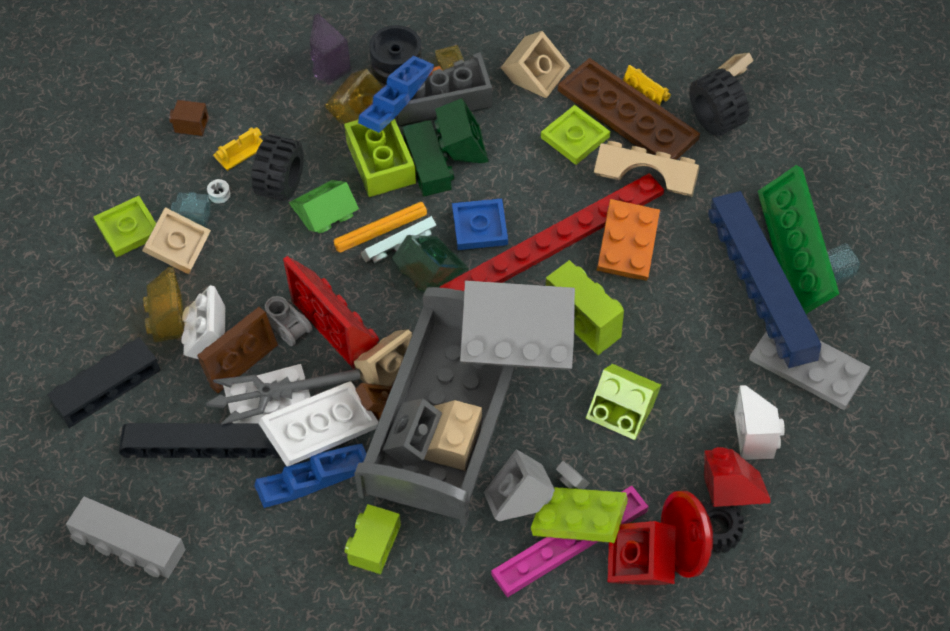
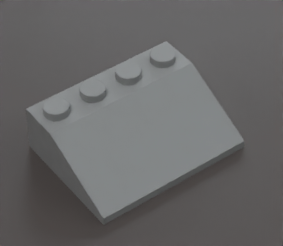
(518, 325)

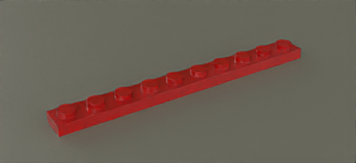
(557, 236)

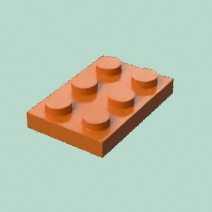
(628, 240)

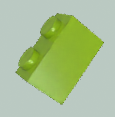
(373, 538)

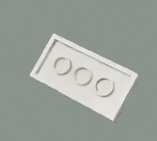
(317, 423)

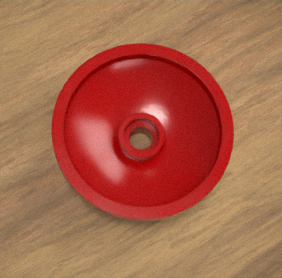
(693, 532)

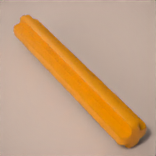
(380, 227)

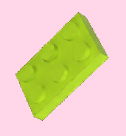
(581, 515)

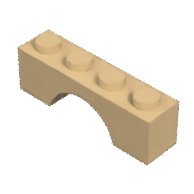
(616, 161)

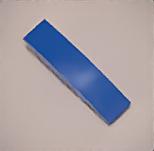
(396, 94)
(308, 477)

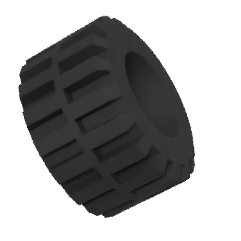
(719, 102)
(277, 167)

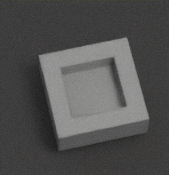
(571, 477)

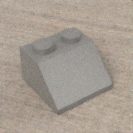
(519, 488)

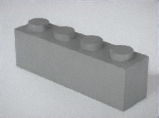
(125, 537)

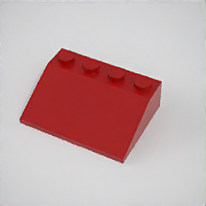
(328, 312)

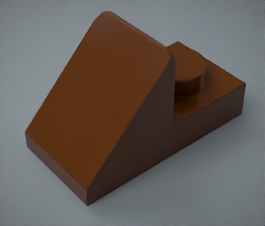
(373, 397)

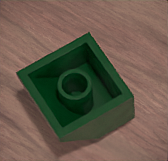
(460, 133)

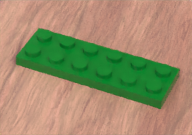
(798, 238)

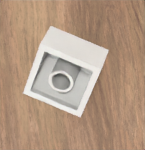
(757, 425)

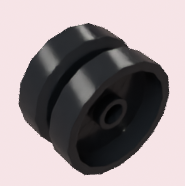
(391, 49)

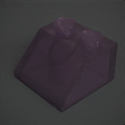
(328, 51)

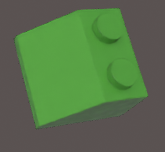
(325, 205)

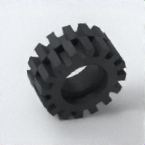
(734, 522)

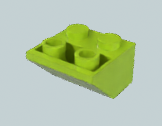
(622, 401)

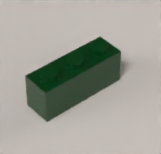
(428, 157)

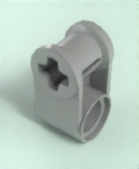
(289, 323)

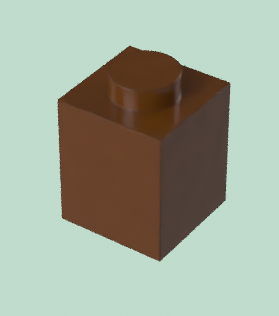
(189, 117)

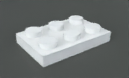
(294, 373)

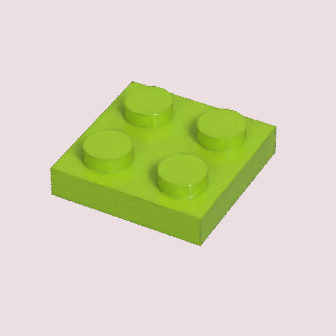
(575, 134)
(126, 226)

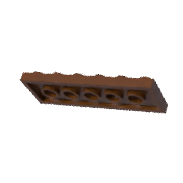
(627, 110)

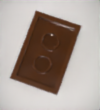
(238, 348)

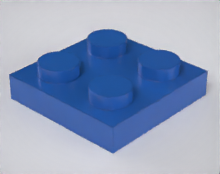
(479, 224)

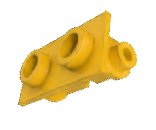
(645, 85)
(239, 150)

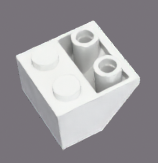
(203, 322)

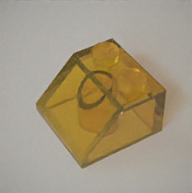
(353, 96)
(164, 307)

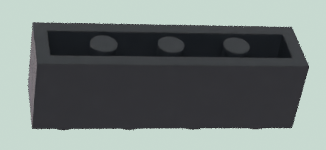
(103, 382)

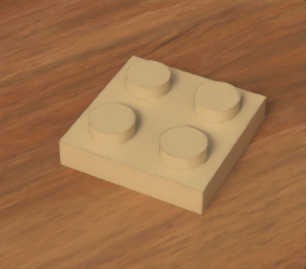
(176, 240)

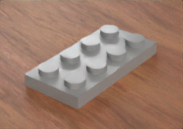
(831, 378)

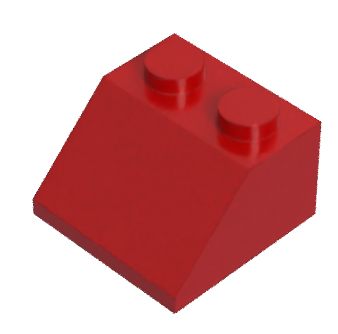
(732, 479)
(643, 554)

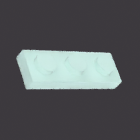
(378, 251)

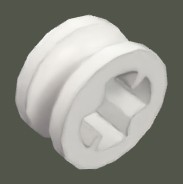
(215, 185)

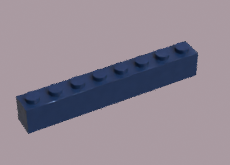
(765, 280)

